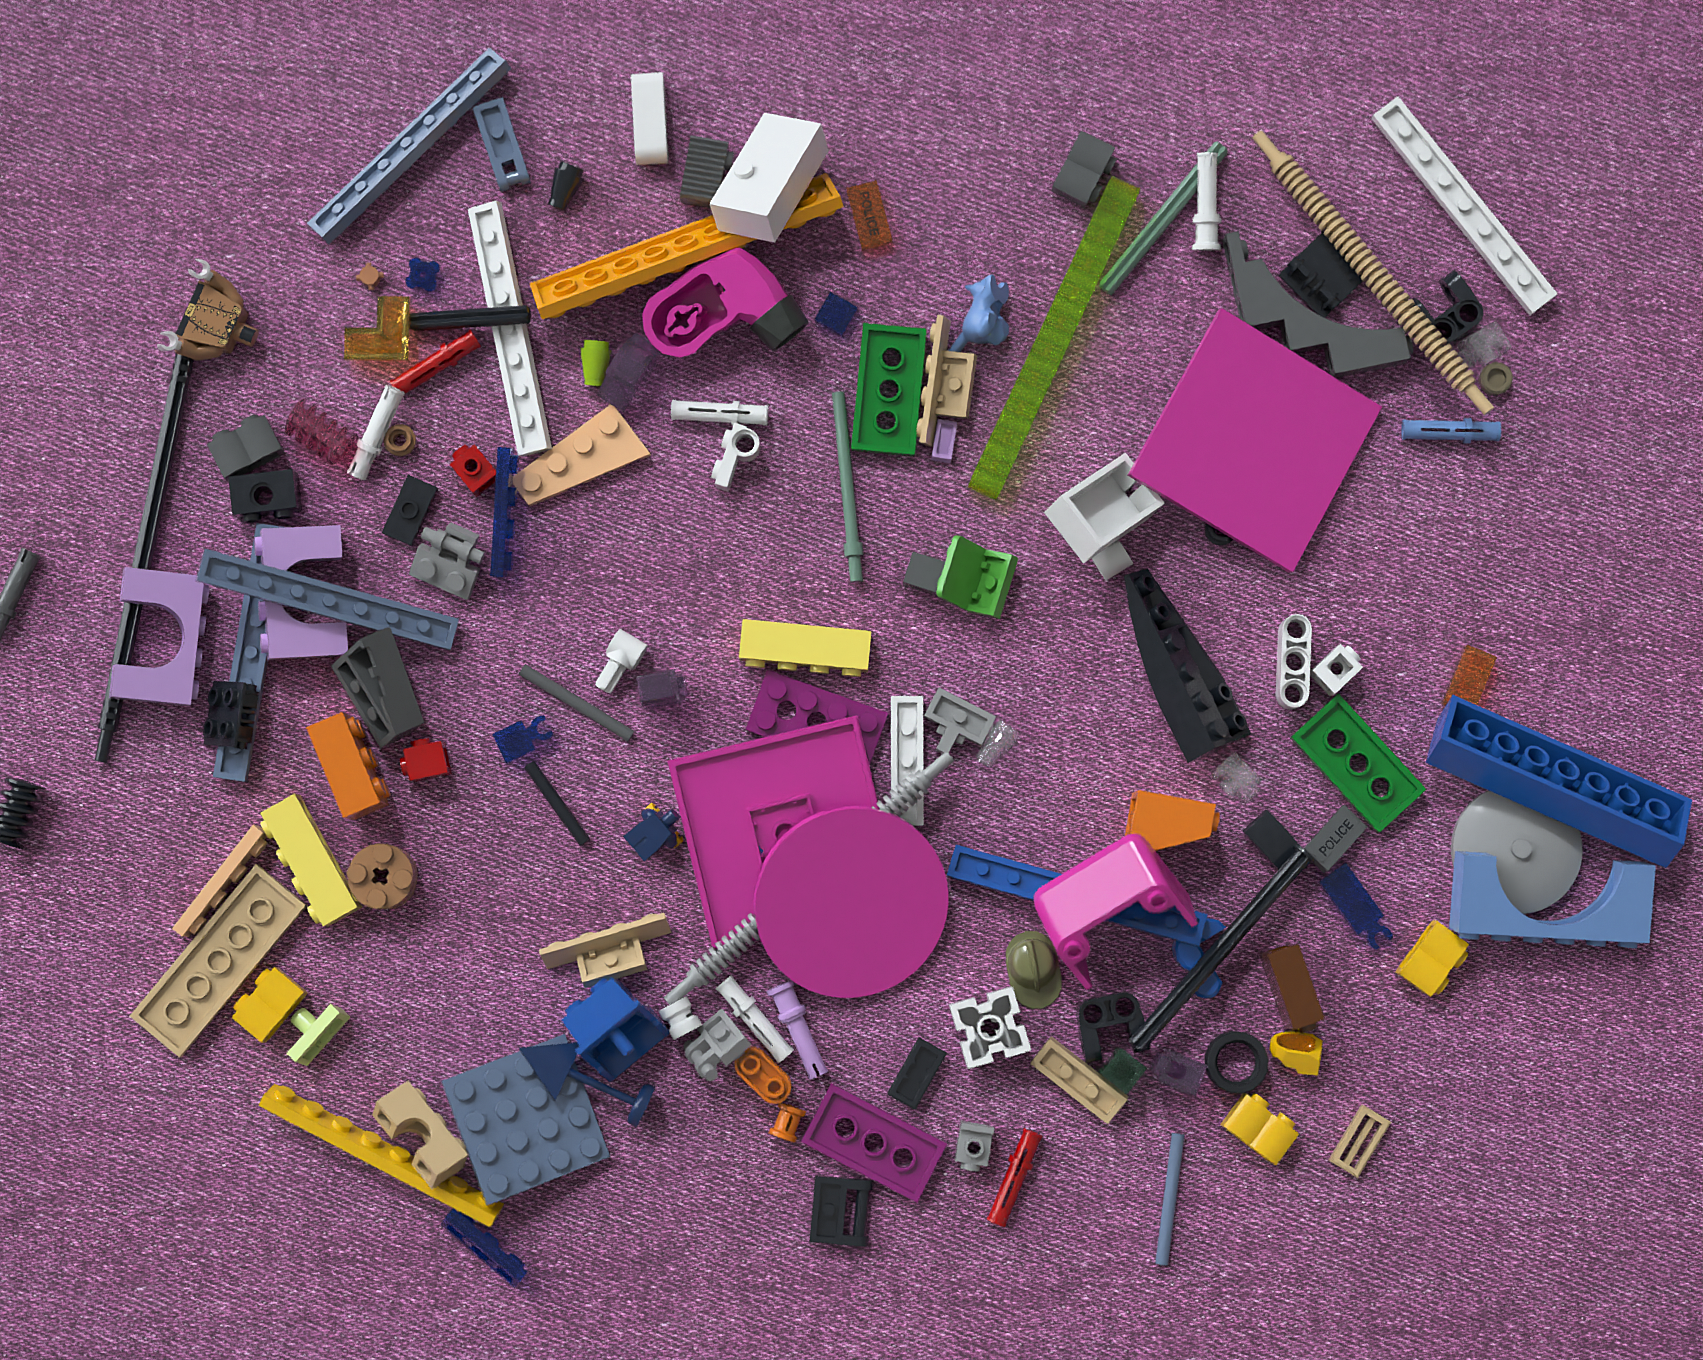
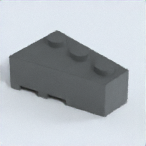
(380, 687)

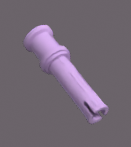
(792, 1014)

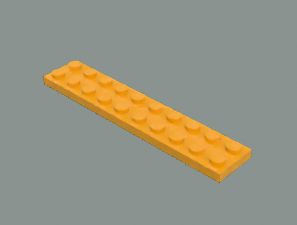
(663, 255)

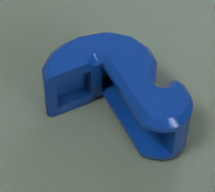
(1189, 955)

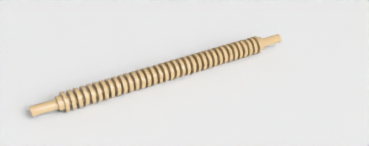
(1377, 278)

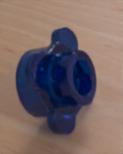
(429, 281)

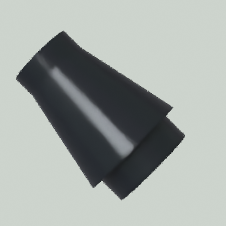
(564, 185)

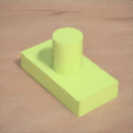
(315, 1032)

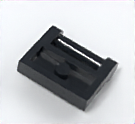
(829, 1210)

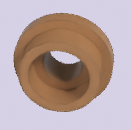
(395, 431)

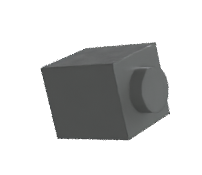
(923, 573)

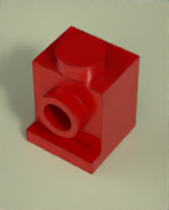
(482, 477)

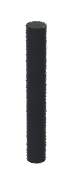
(557, 803)

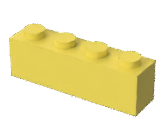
(804, 646)
(310, 860)

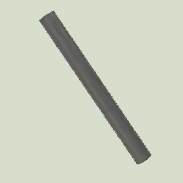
(576, 702)

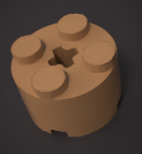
(364, 874)

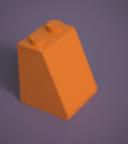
(1170, 819)

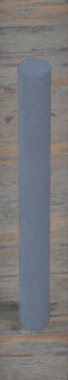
(1169, 1199)

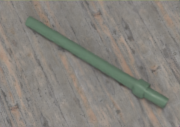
(852, 548)

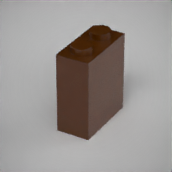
(1292, 988)

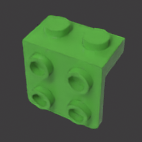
(976, 578)

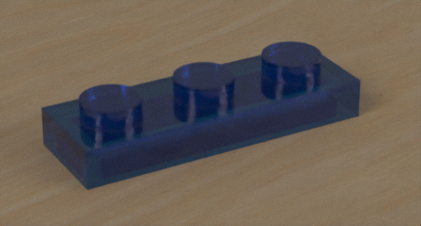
(484, 1247)

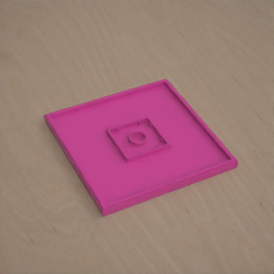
(1255, 440)
(753, 796)

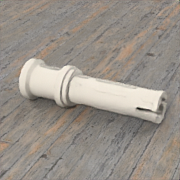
(1207, 217)

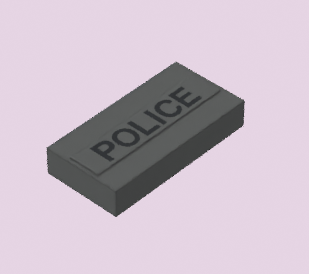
(1334, 838)

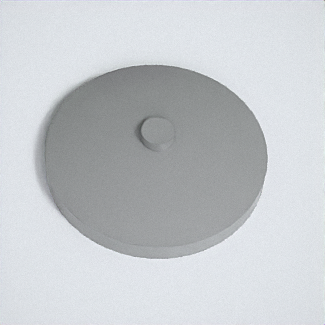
(1533, 851)

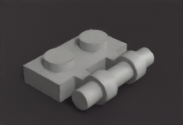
(443, 569)
(723, 1038)

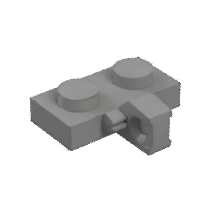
(957, 720)

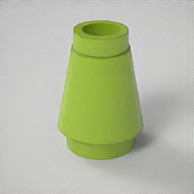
(595, 361)

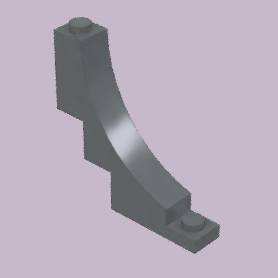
(1266, 304)

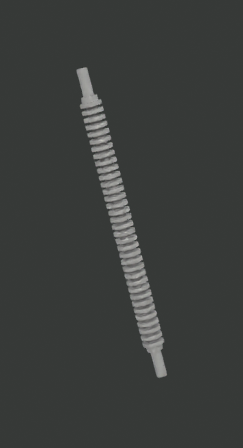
(698, 975)

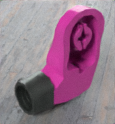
(715, 299)

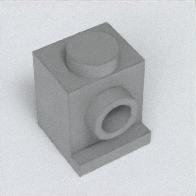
(973, 1132)

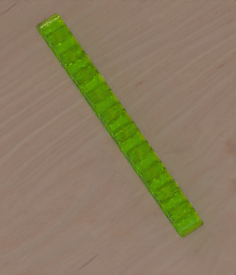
(1053, 338)

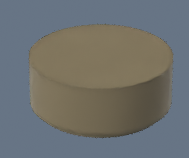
(1495, 378)

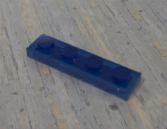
(503, 526)

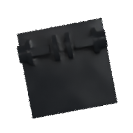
(1321, 276)
(225, 714)

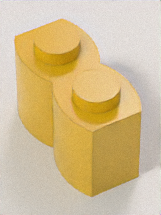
(1433, 958)
(269, 1004)
(1260, 1128)

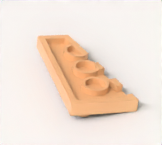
(590, 451)

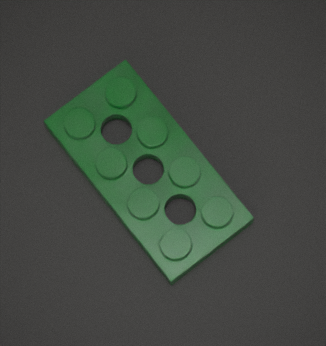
(870, 403)
(1380, 763)

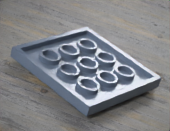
(516, 1127)

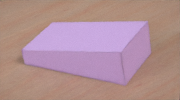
(944, 441)

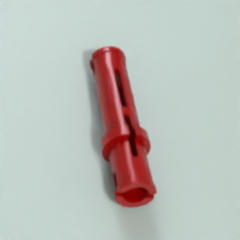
(437, 362)
(1030, 1141)

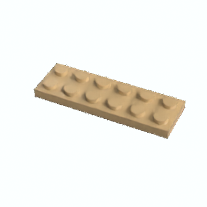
(218, 960)

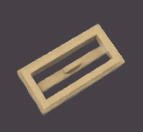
(1345, 1164)

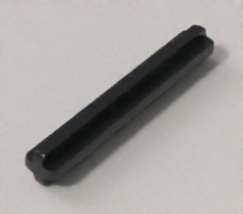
(470, 318)

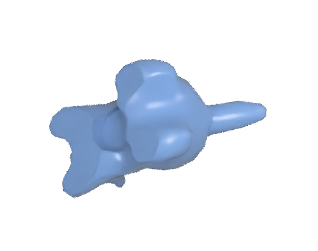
(983, 319)

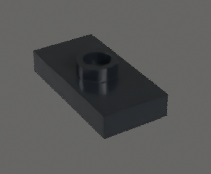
(410, 510)
(916, 1073)

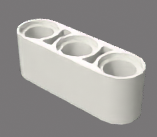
(649, 118)
(1301, 648)

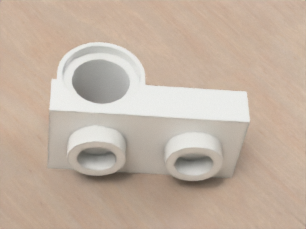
(725, 469)

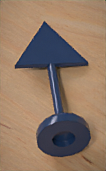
(554, 1064)

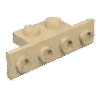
(948, 382)
(608, 952)

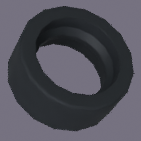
(1255, 1046)

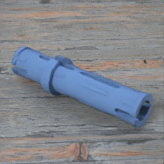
(1489, 430)

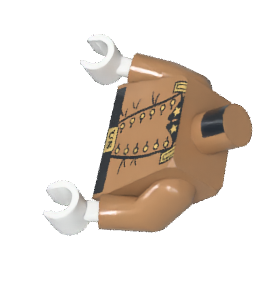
(211, 320)

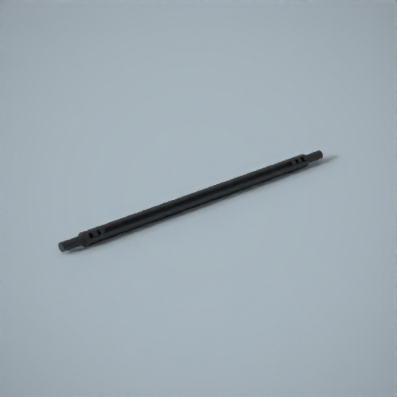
(146, 541)

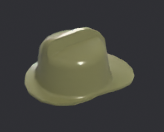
(1033, 969)

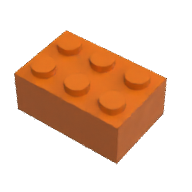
(349, 765)

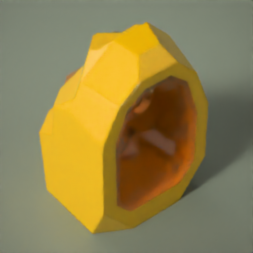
(1298, 1051)

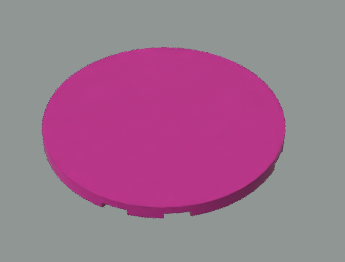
(851, 902)

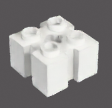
(979, 1045)

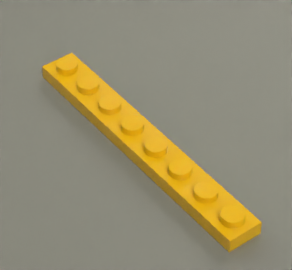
(376, 1152)

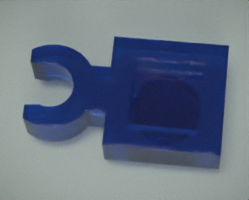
(518, 740)

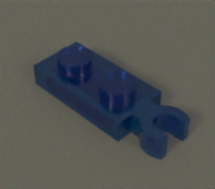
(1354, 903)

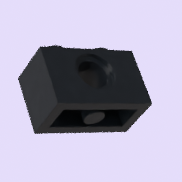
(246, 492)

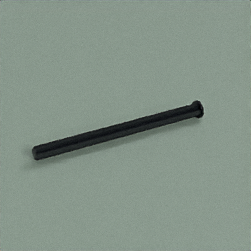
(1221, 948)

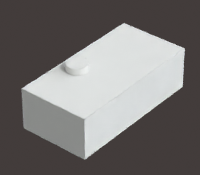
(769, 177)

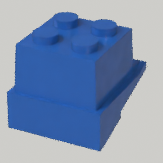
(613, 1028)

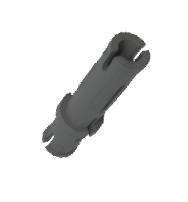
(15, 586)

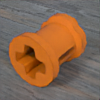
(787, 1122)

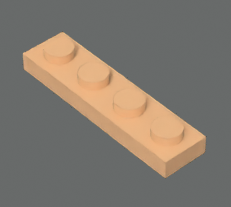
(213, 893)

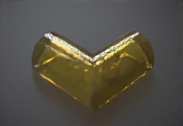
(387, 341)

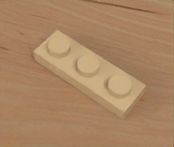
(1079, 1080)

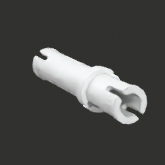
(719, 412)
(373, 437)
(754, 1018)

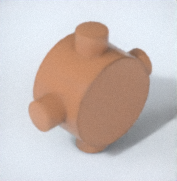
(369, 276)

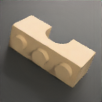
(407, 1111)

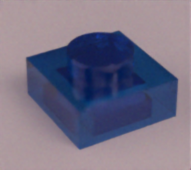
(836, 314)

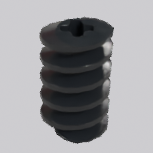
(15, 810)

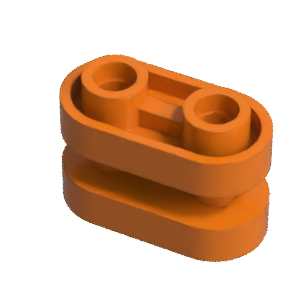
(763, 1075)

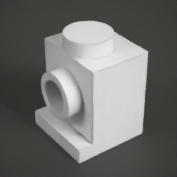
(1346, 658)

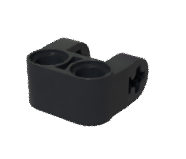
(1462, 300)
(1108, 1017)

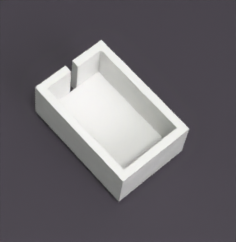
(1100, 511)

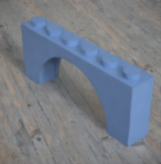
(1618, 914)

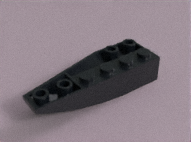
(1181, 673)

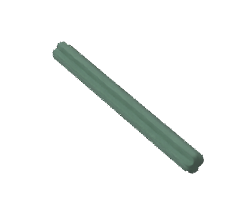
(1156, 226)

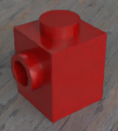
(425, 760)

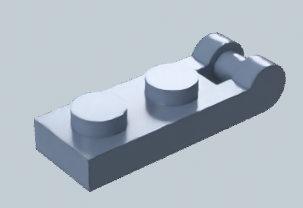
(501, 143)

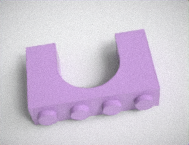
(183, 599)
(285, 635)

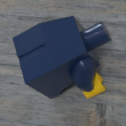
(654, 832)

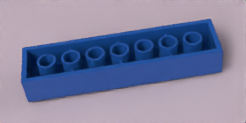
(1559, 781)

